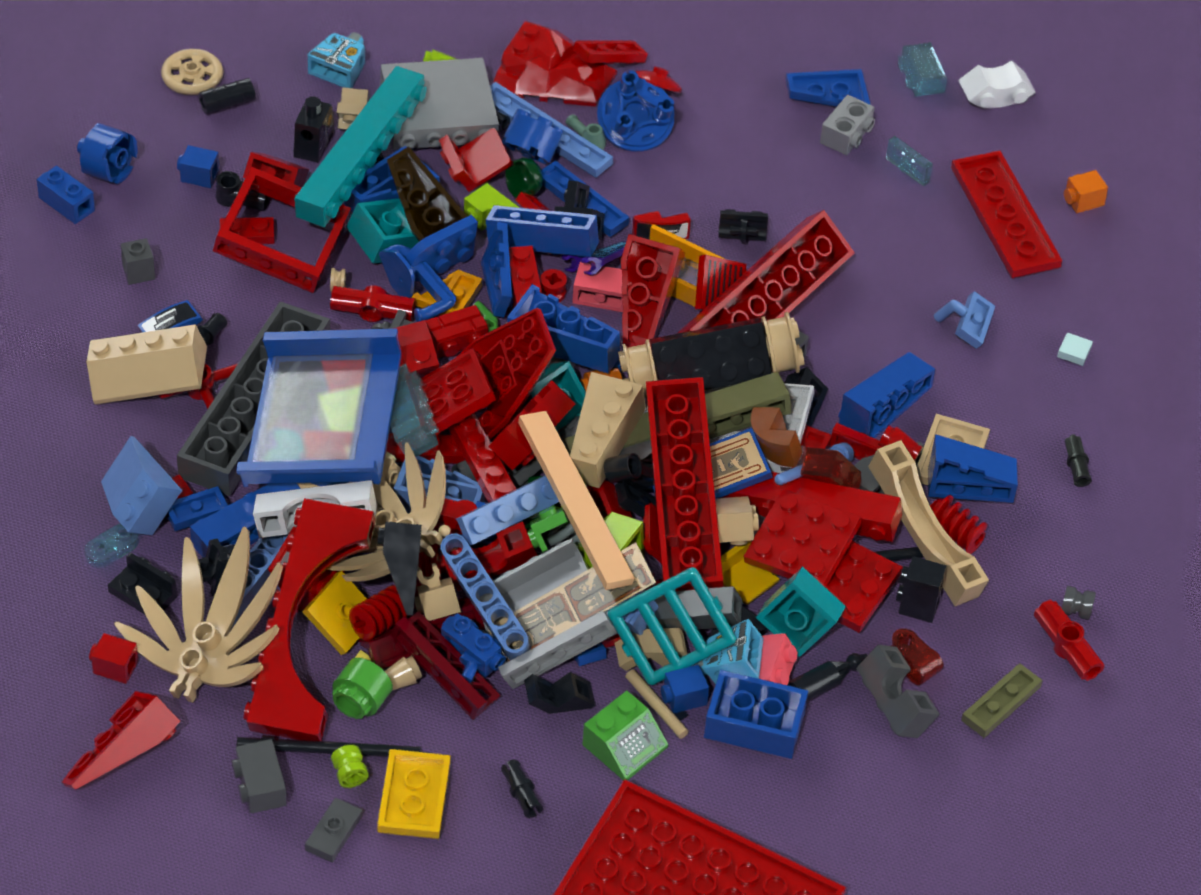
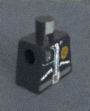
(314, 118)

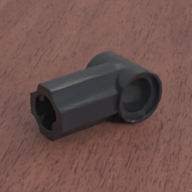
(228, 186)
(630, 470)

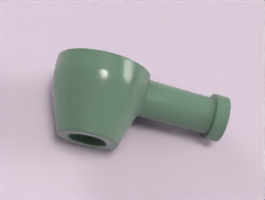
(592, 133)

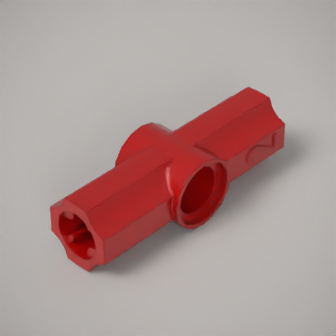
(371, 303)
(1069, 640)

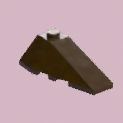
(422, 196)

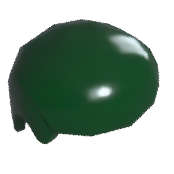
(524, 177)

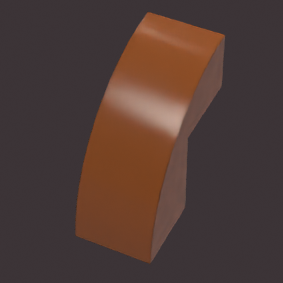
(776, 442)

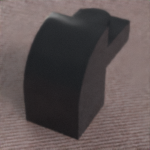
(576, 202)

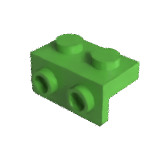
(548, 519)

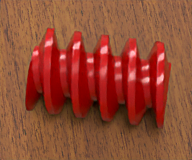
(957, 524)
(377, 613)

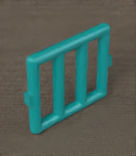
(667, 589)

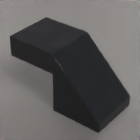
(564, 695)

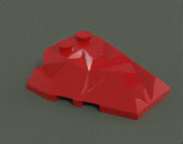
(545, 65)

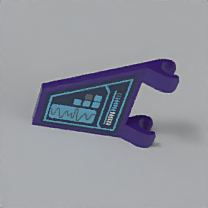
(598, 259)

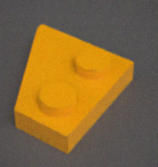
(462, 284)

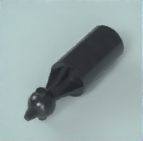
(826, 675)

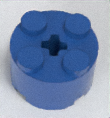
(532, 137)
(107, 153)

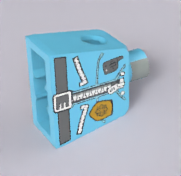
(338, 59)
(739, 658)

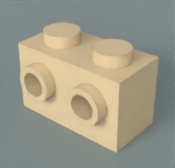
(736, 520)

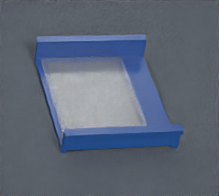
(324, 407)

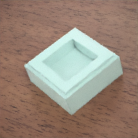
(1075, 349)

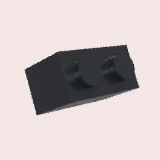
(921, 589)

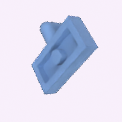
(974, 318)

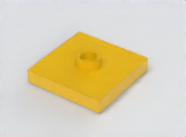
(331, 612)

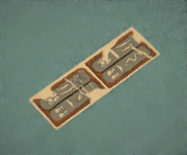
(577, 601)

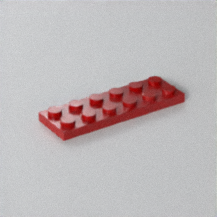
(1006, 214)

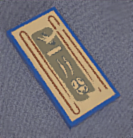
(737, 463)

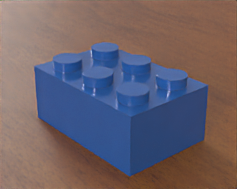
(755, 714)

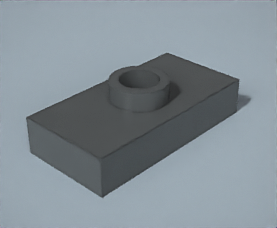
(333, 830)

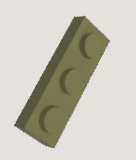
(1001, 700)

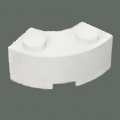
(997, 86)

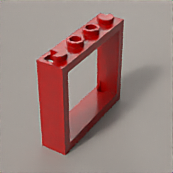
(265, 258)

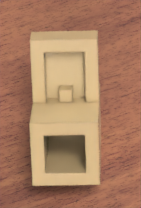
(351, 105)

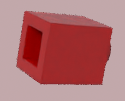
(114, 658)

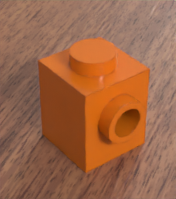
(1085, 191)

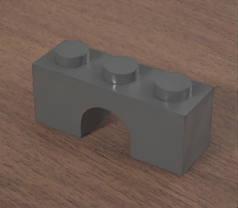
(883, 675)

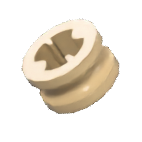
(338, 278)

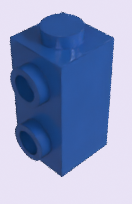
(65, 194)

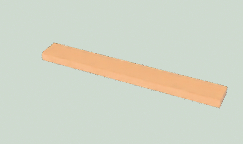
(576, 500)

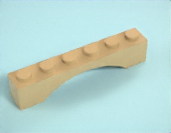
(899, 477)

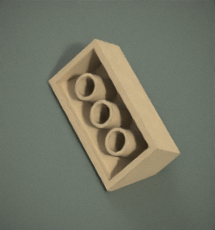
(146, 364)

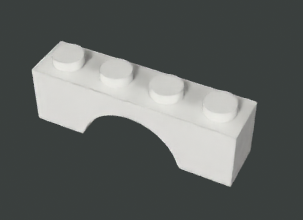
(276, 510)

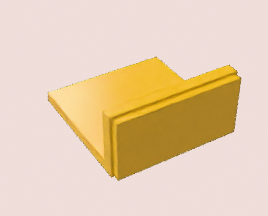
(746, 578)

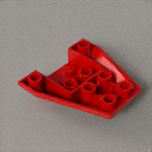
(513, 363)

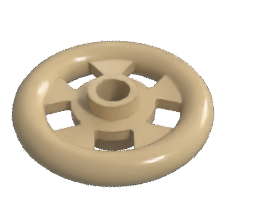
(191, 71)

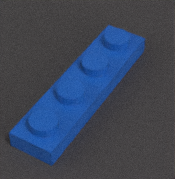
(556, 181)

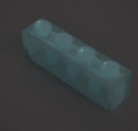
(412, 414)

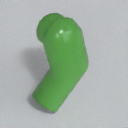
(491, 320)

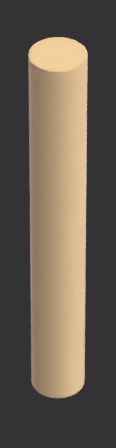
(656, 703)

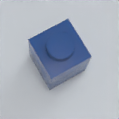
(198, 166)
(685, 689)

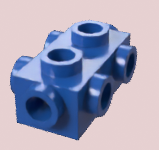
(477, 649)

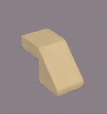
(651, 648)

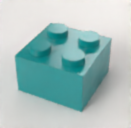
(801, 610)

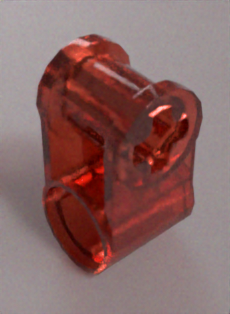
(919, 656)

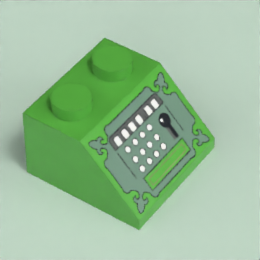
(624, 736)

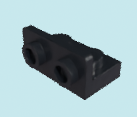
(141, 573)

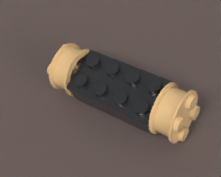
(718, 353)

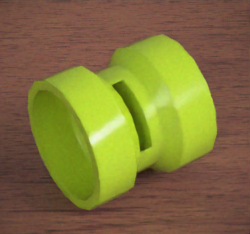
(349, 766)

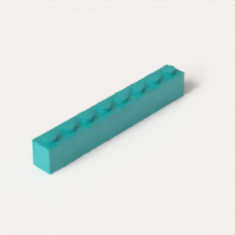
(360, 146)

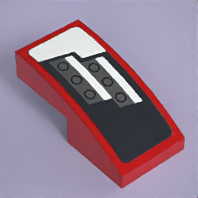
(675, 224)

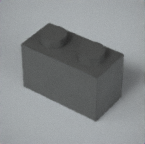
(260, 776)

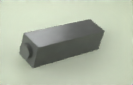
(728, 597)

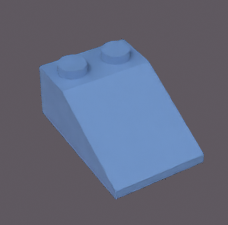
(139, 489)

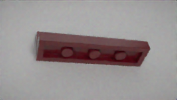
(386, 650)
(443, 669)

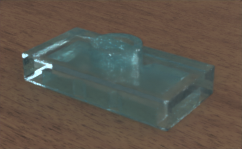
(909, 161)

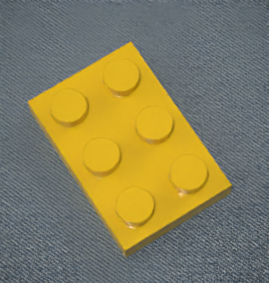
(414, 794)

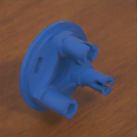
(635, 114)

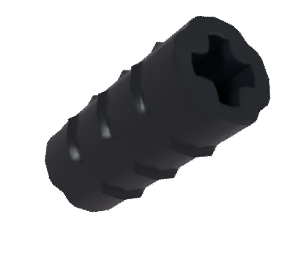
(226, 95)

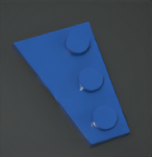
(827, 86)
(497, 272)

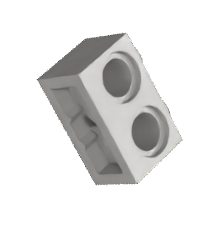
(847, 125)

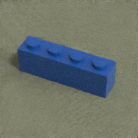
(547, 230)

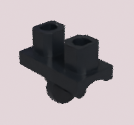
(743, 225)
(215, 563)

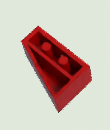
(511, 442)

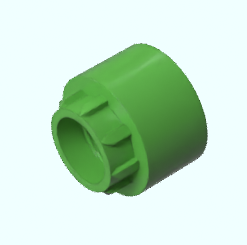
(361, 688)

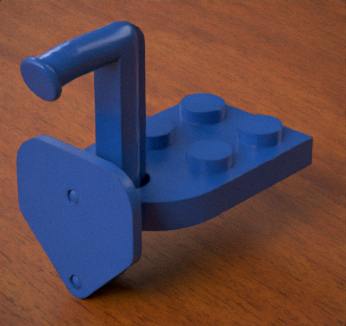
(427, 259)

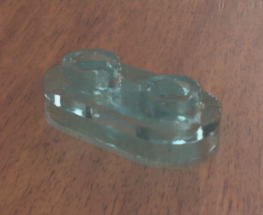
(113, 546)

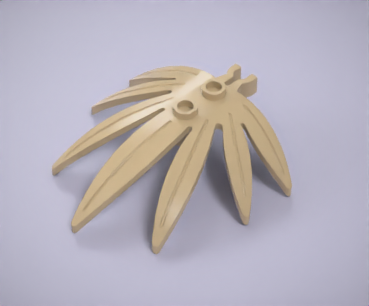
(423, 512)
(207, 646)

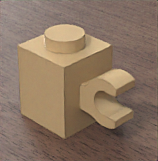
(436, 596)

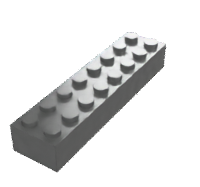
(228, 424)

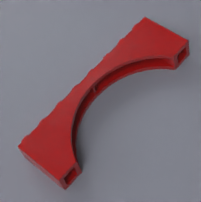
(321, 539)

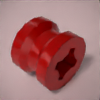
(554, 283)

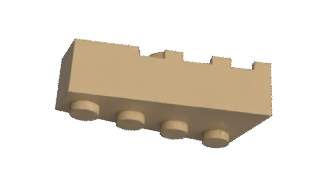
(605, 424)

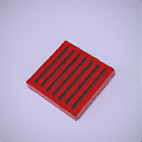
(714, 278)

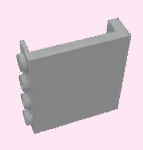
(455, 103)
(529, 583)

